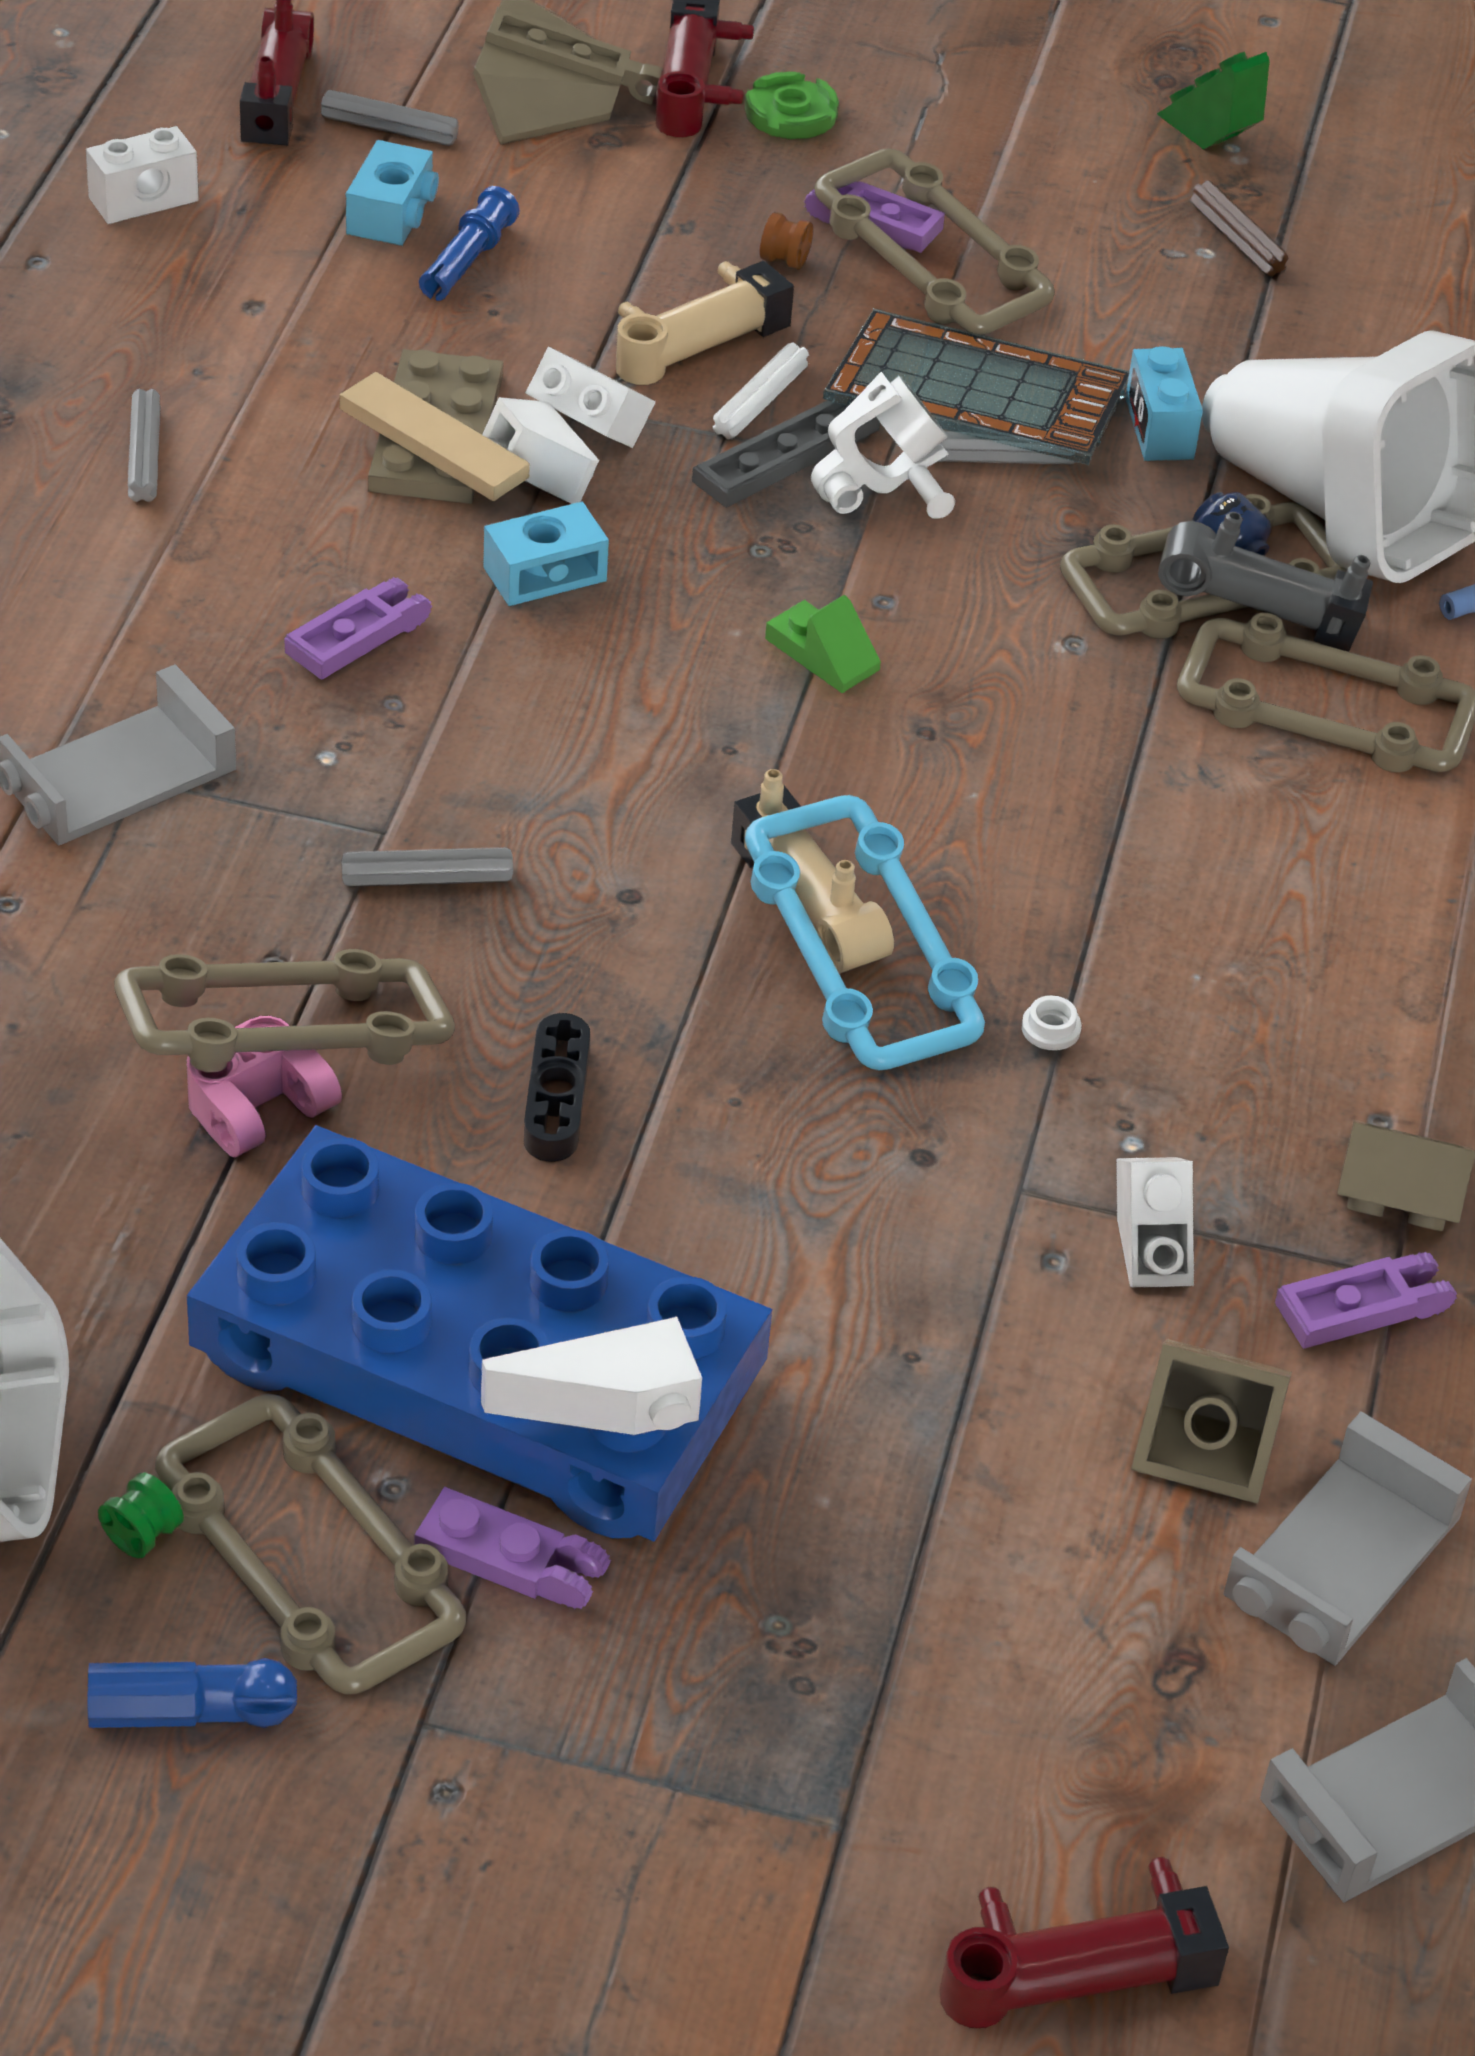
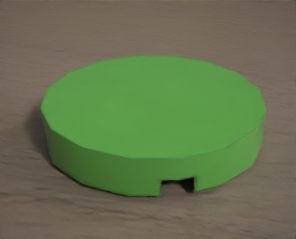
(791, 106)

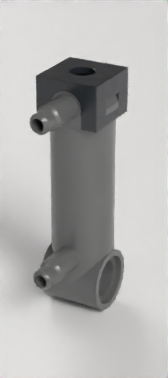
(1209, 562)

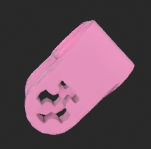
(228, 1098)

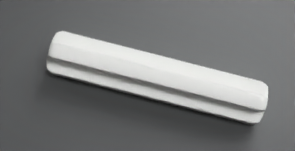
(760, 391)

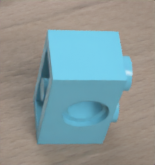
(390, 192)
(545, 553)

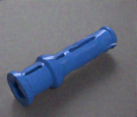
(477, 232)

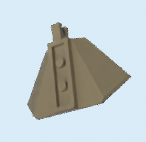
(551, 75)

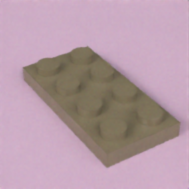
(459, 387)

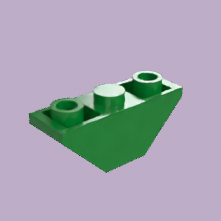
(1223, 102)

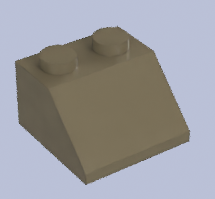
(1405, 1174)
(1211, 1420)

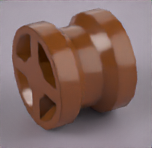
(786, 240)

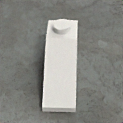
(605, 1381)

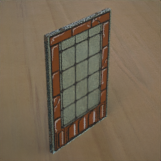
(986, 385)

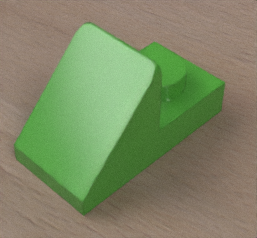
(826, 642)

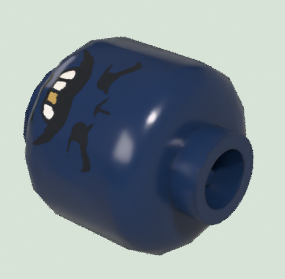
(1254, 527)

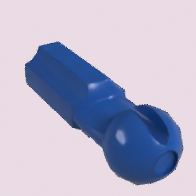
(189, 1694)

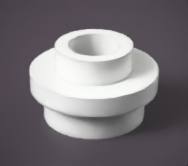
(1051, 1023)

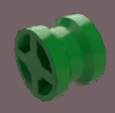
(140, 1515)

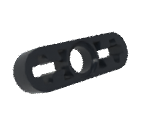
(566, 1105)

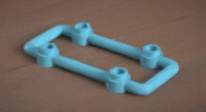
(848, 1010)

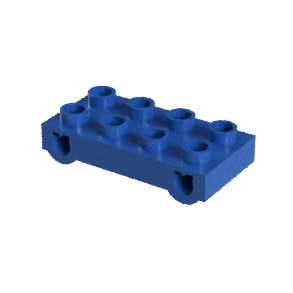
(398, 1283)

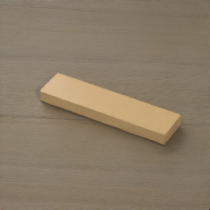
(434, 436)

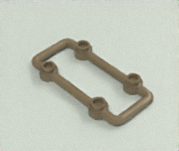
(943, 296)
(1161, 611)
(1265, 640)
(214, 1041)
(307, 1632)

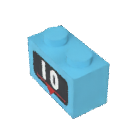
(1163, 404)

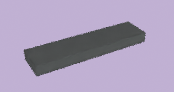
(773, 454)

